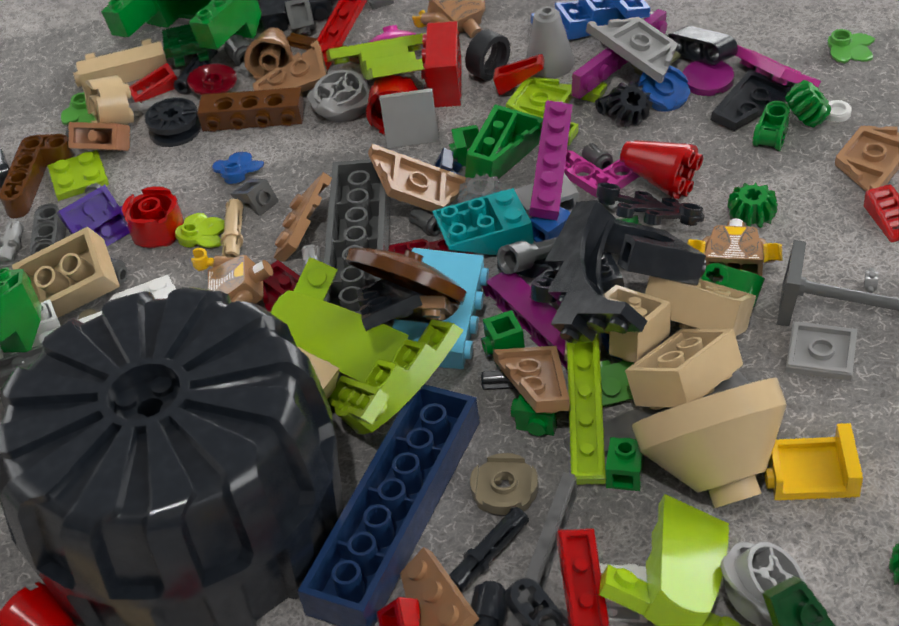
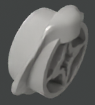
(340, 96)
(752, 570)

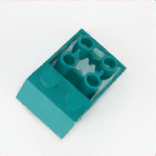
(485, 223)

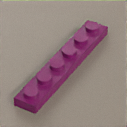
(607, 62)
(551, 160)

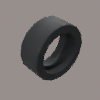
(478, 49)

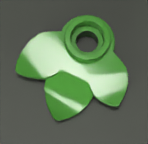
(850, 46)
(77, 111)

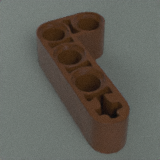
(28, 170)

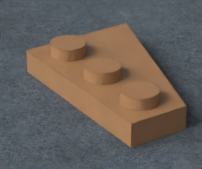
(301, 72)
(298, 219)
(433, 308)
(536, 375)
(437, 594)

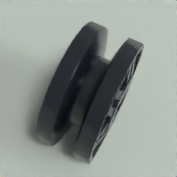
(172, 122)

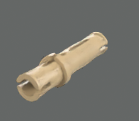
(232, 237)

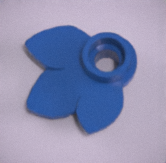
(236, 167)

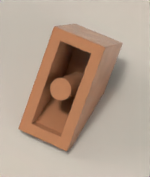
(99, 136)

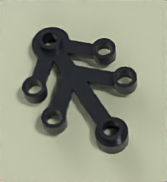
(654, 209)

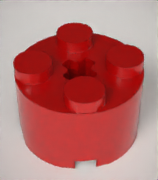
(384, 86)
(152, 217)

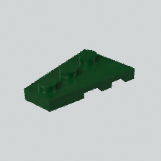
(795, 605)

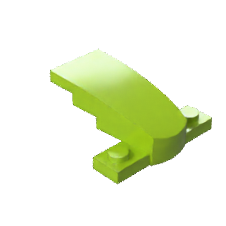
(382, 57)
(332, 330)
(395, 382)
(680, 570)

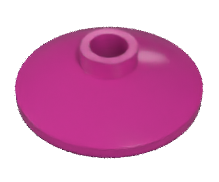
(391, 32)

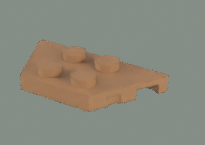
(870, 156)
(414, 180)

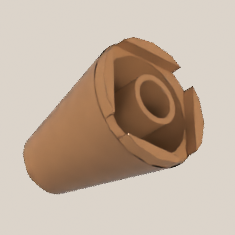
(267, 53)

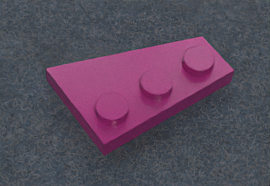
(768, 66)

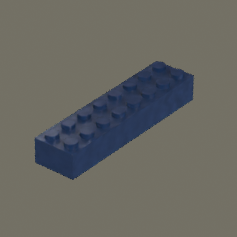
(389, 509)

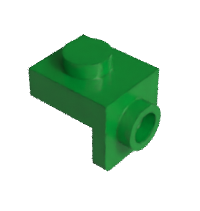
(462, 140)
(528, 420)

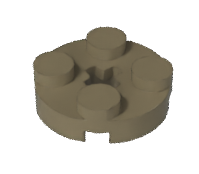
(499, 500)

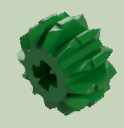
(808, 103)
(753, 204)

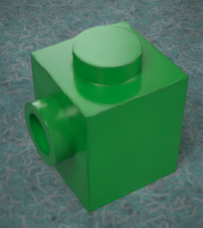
(502, 333)
(624, 464)

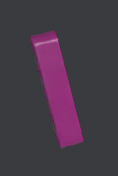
(513, 294)

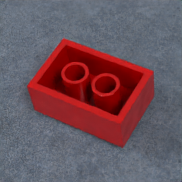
(442, 63)

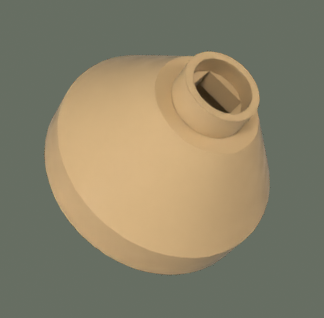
(717, 439)

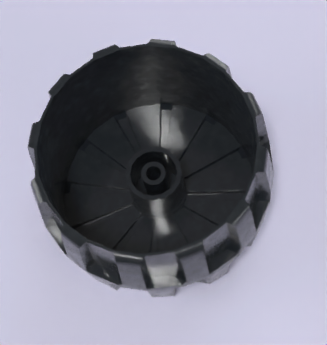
(169, 462)

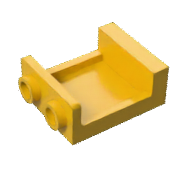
(815, 467)

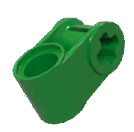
(772, 126)
(734, 278)

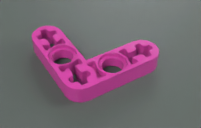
(607, 175)

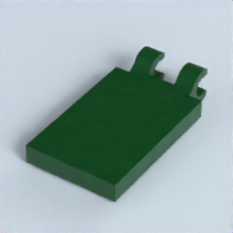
(181, 42)

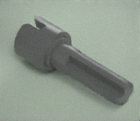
(522, 255)

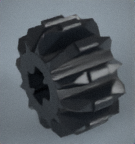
(629, 103)

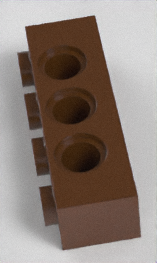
(251, 109)

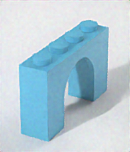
(471, 275)

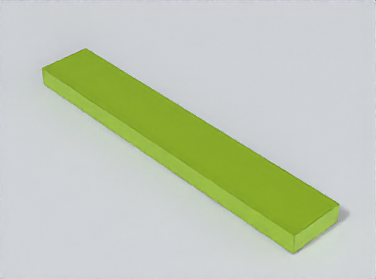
(586, 412)

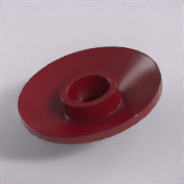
(212, 79)

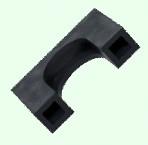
(655, 253)

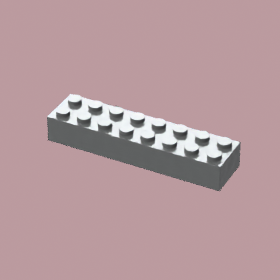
(355, 220)

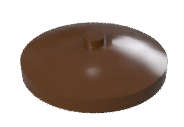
(407, 272)

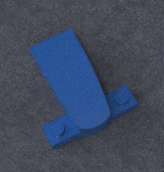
(579, 13)

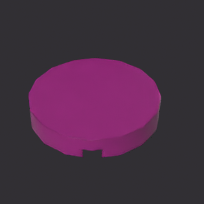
(709, 79)

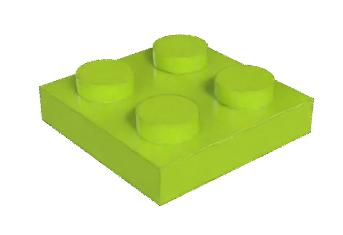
(74, 174)

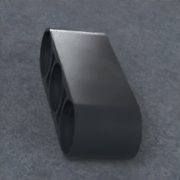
(704, 45)

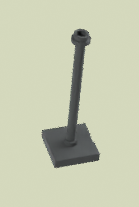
(797, 285)

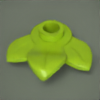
(200, 231)

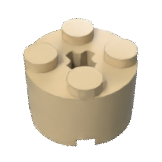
(108, 100)

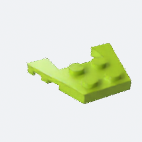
(534, 92)

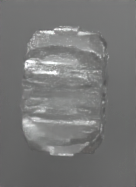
(479, 187)

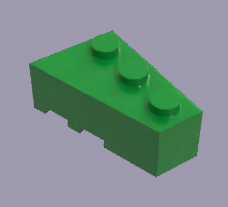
(502, 142)

